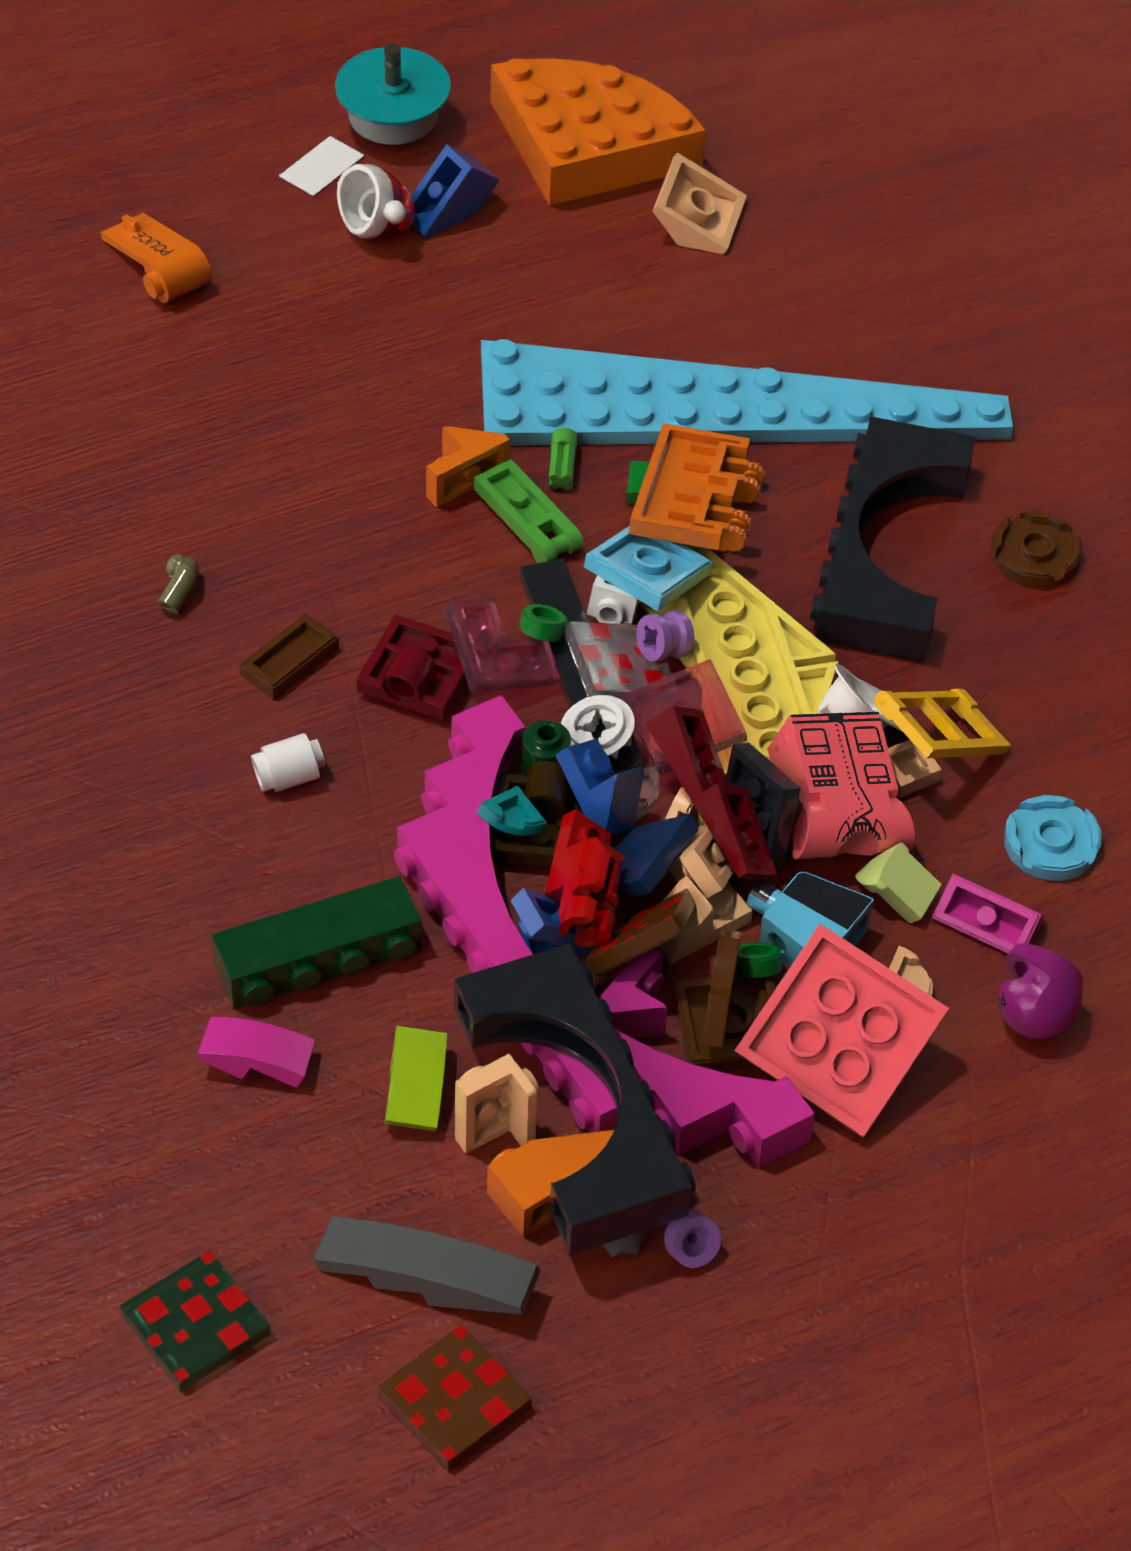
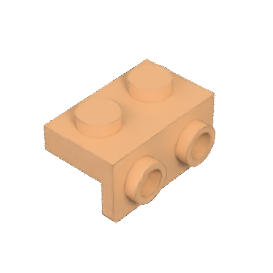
(494, 1102)

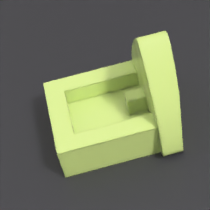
(900, 882)

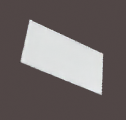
(321, 165)

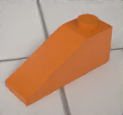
(523, 1176)

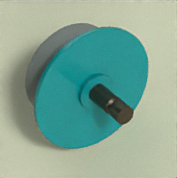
(393, 93)

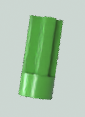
(562, 460)

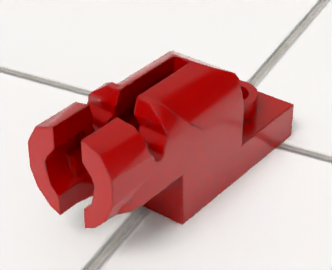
(585, 880)

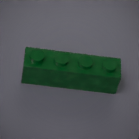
(317, 942)

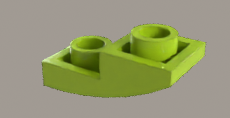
(416, 1078)

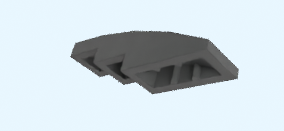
(428, 1263)

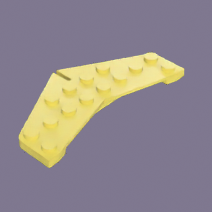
(758, 651)

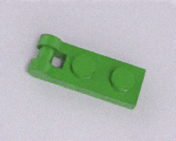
(528, 511)

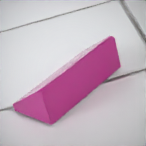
(986, 915)

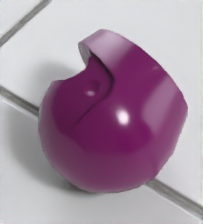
(1042, 996)

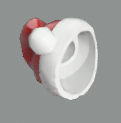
(373, 201)

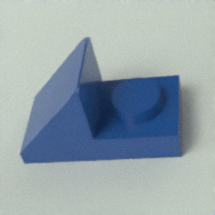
(601, 794)
(541, 923)

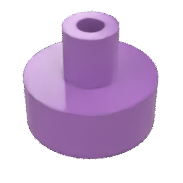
(693, 1239)

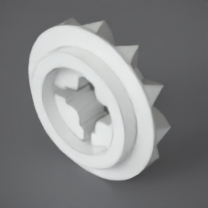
(615, 715)

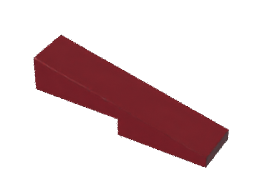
(726, 809)

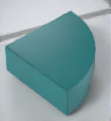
(512, 813)

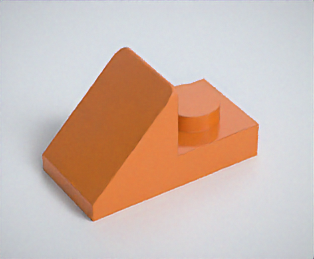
(464, 457)

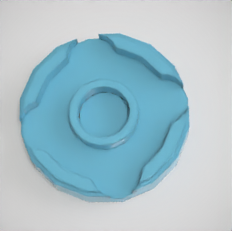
(1052, 838)

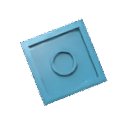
(648, 567)

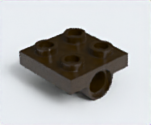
(553, 798)

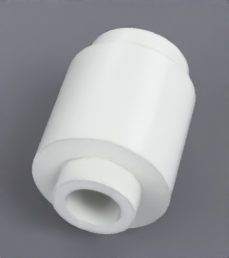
(288, 763)

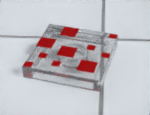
(611, 658)

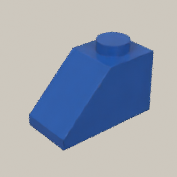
(451, 191)

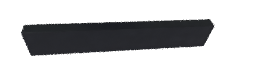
(552, 585)

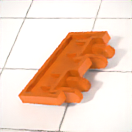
(693, 489)

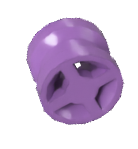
(665, 635)

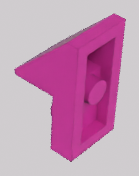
(633, 997)

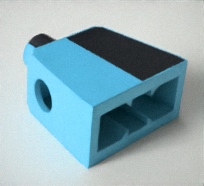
(804, 904)

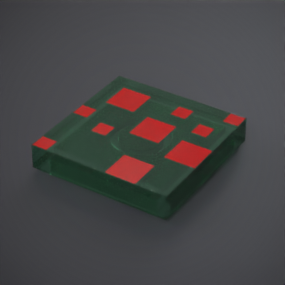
(195, 1320)

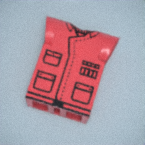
(845, 785)

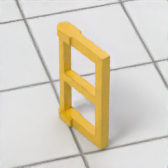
(894, 706)

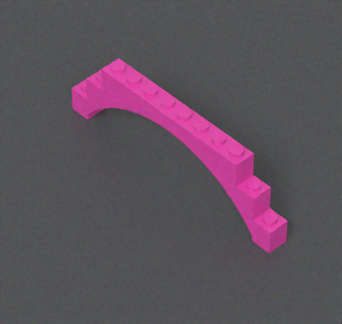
(456, 877)

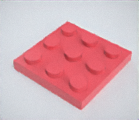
(842, 1030)

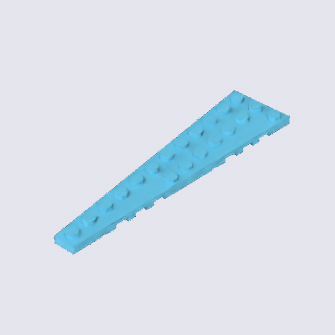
(630, 397)

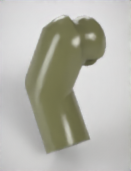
(183, 576)

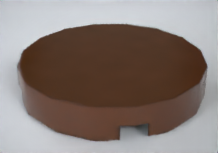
(1036, 550)

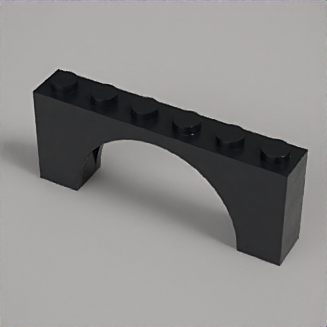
(859, 601)
(553, 1004)

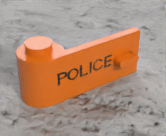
(169, 260)

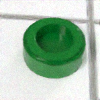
(543, 622)
(758, 960)

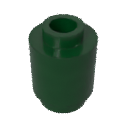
(542, 742)

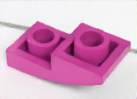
(244, 1044)

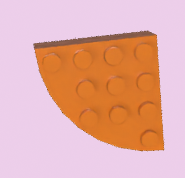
(590, 125)

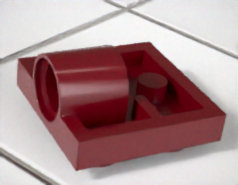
(414, 668)

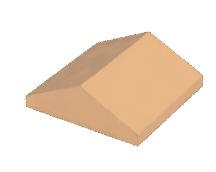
(698, 207)

